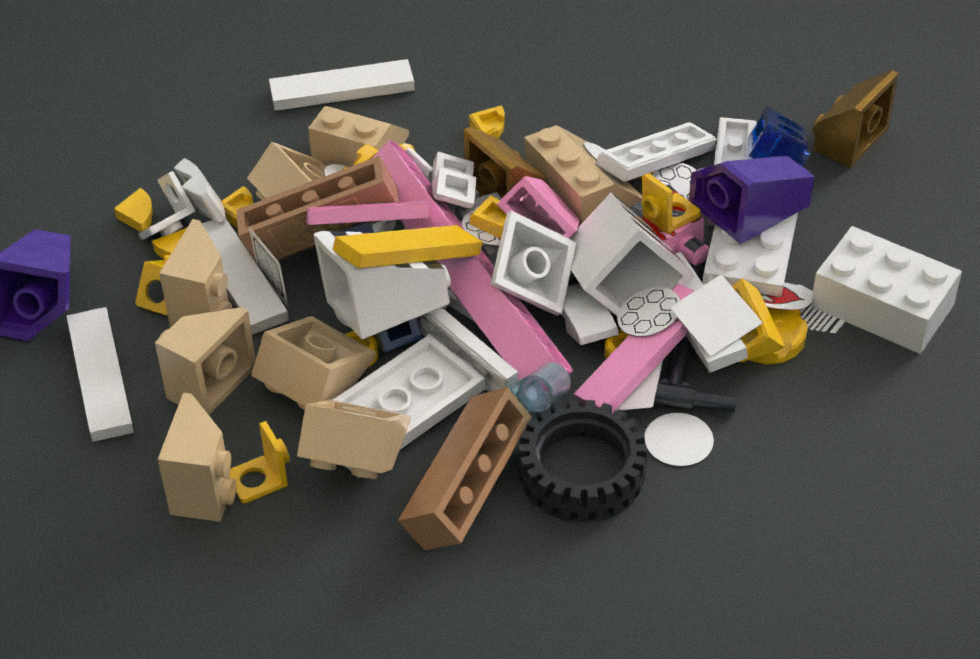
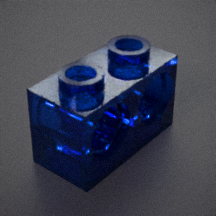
(778, 136)

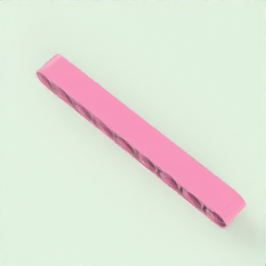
(496, 312)

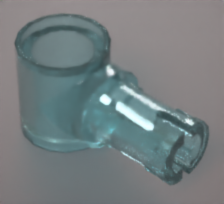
(532, 394)

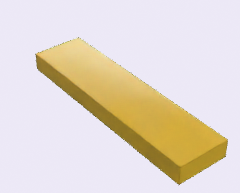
(406, 246)

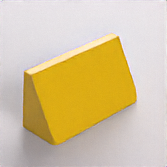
(765, 337)

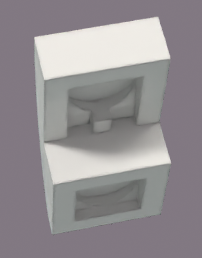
(453, 180)
(200, 191)
(586, 317)

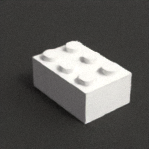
(885, 289)

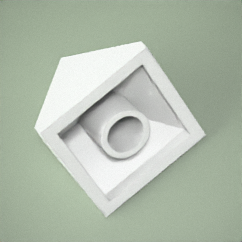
(533, 263)

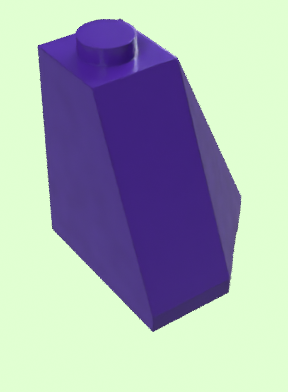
(751, 194)
(34, 283)

